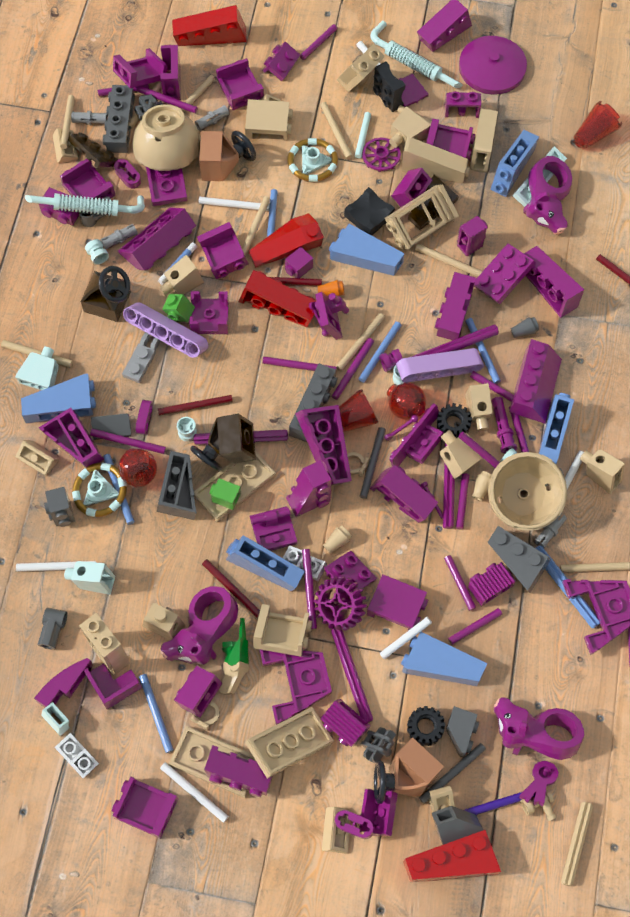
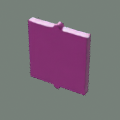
(413, 91)

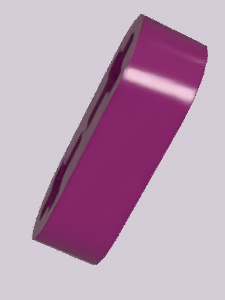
(124, 175)
(144, 417)
(352, 829)

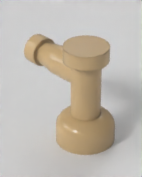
(529, 808)

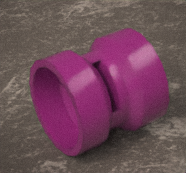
(389, 360)

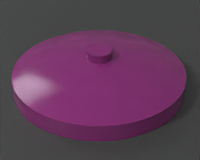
(492, 65)

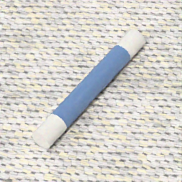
(188, 251)

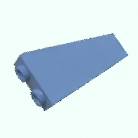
(514, 162)
(365, 251)
(58, 398)
(556, 426)
(264, 563)
(441, 661)

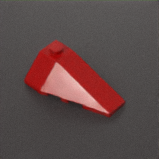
(296, 233)

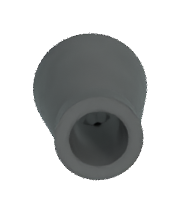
(526, 327)

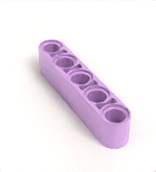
(140, 317)
(439, 365)

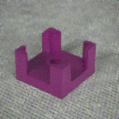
(209, 315)

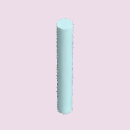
(363, 133)

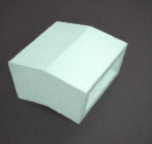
(46, 714)

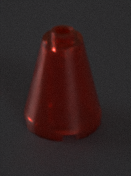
(597, 125)
(356, 412)

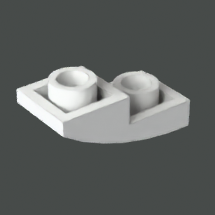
(295, 557)
(76, 755)

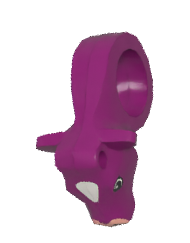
(545, 201)
(196, 641)
(522, 729)

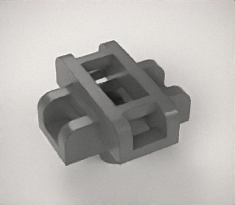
(143, 107)
(380, 746)

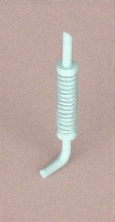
(411, 59)
(88, 205)

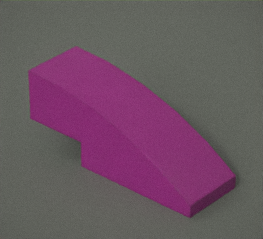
(63, 683)

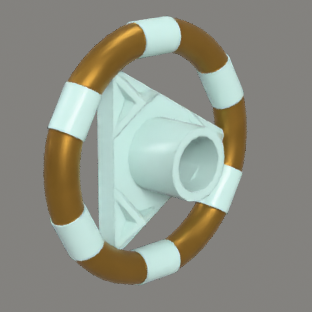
(313, 159)
(98, 490)

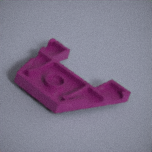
(611, 605)
(306, 680)

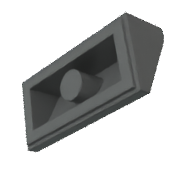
(115, 424)

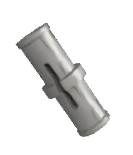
(221, 112)
(88, 117)
(119, 236)
(550, 531)

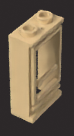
(443, 206)
(104, 644)

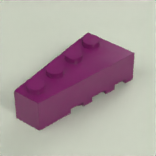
(554, 283)
(326, 440)

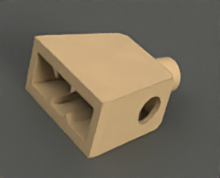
(408, 125)
(181, 277)
(479, 405)
(457, 454)
(604, 469)
(162, 622)

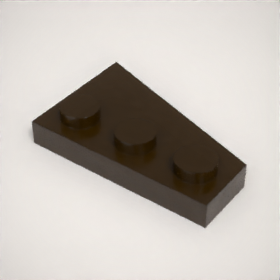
(93, 151)

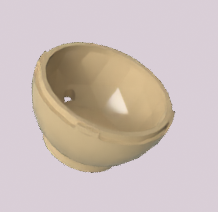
(178, 138)
(528, 473)

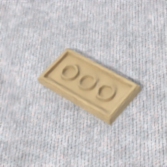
(247, 475)
(289, 742)
(193, 752)

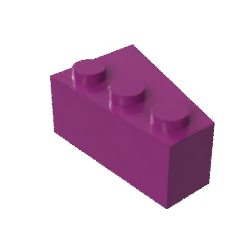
(445, 25)
(455, 307)
(72, 437)
(312, 489)
(405, 492)
(237, 772)

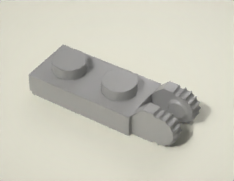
(140, 359)

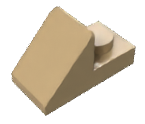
(441, 798)

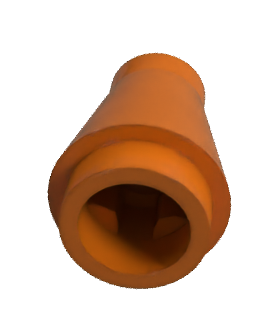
(335, 287)

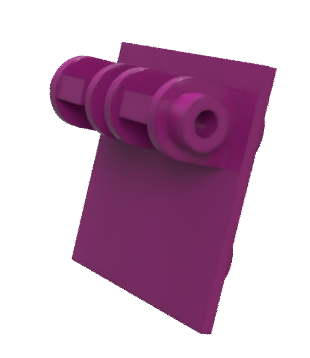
(350, 567)

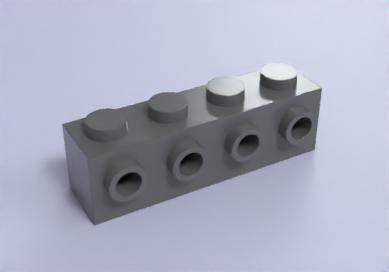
(119, 117)
(315, 396)

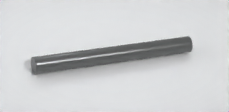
(372, 463)
(453, 772)

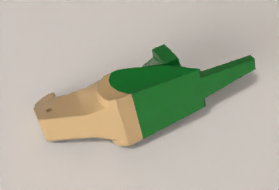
(235, 661)

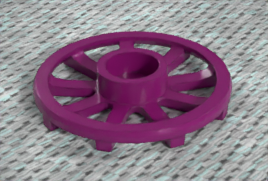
(381, 154)

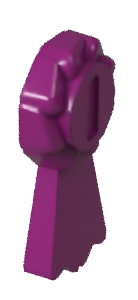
(544, 775)

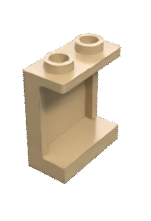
(360, 68)
(268, 118)
(281, 632)

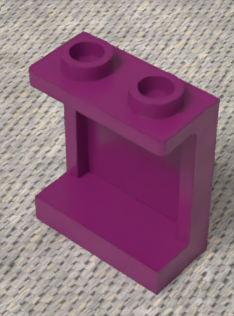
(139, 71)
(171, 81)
(239, 84)
(451, 138)
(86, 181)
(223, 250)
(397, 602)
(144, 807)

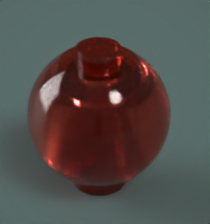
(406, 400)
(137, 467)

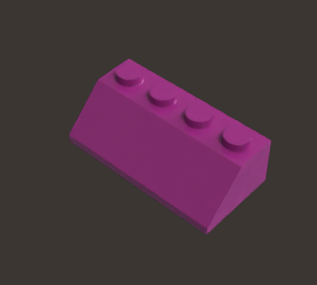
(158, 238)
(536, 382)

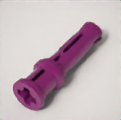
(504, 432)

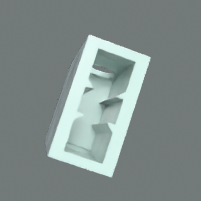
(38, 370)
(91, 577)

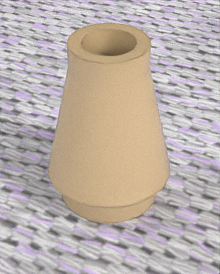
(481, 485)
(337, 539)

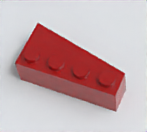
(210, 27)
(277, 299)
(457, 859)

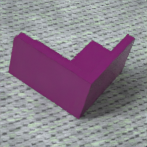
(112, 690)

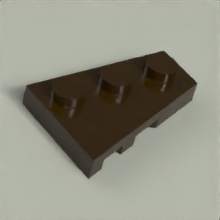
(418, 216)

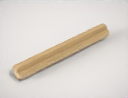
(576, 844)

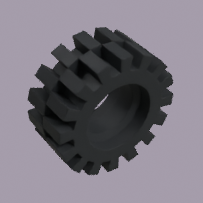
(455, 411)
(426, 713)

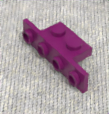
(420, 440)

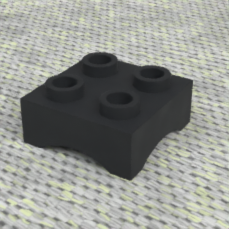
(388, 87)
(368, 212)

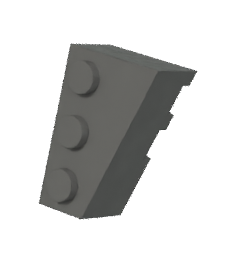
(177, 488)
(519, 557)

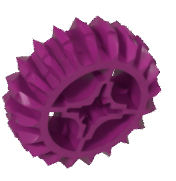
(343, 588)

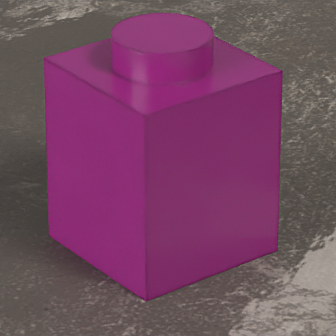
(298, 263)

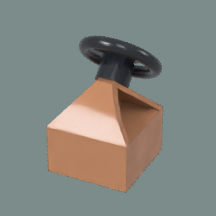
(219, 156)
(408, 774)

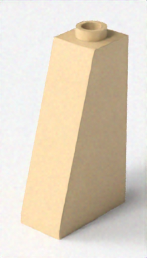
(483, 140)
(434, 161)

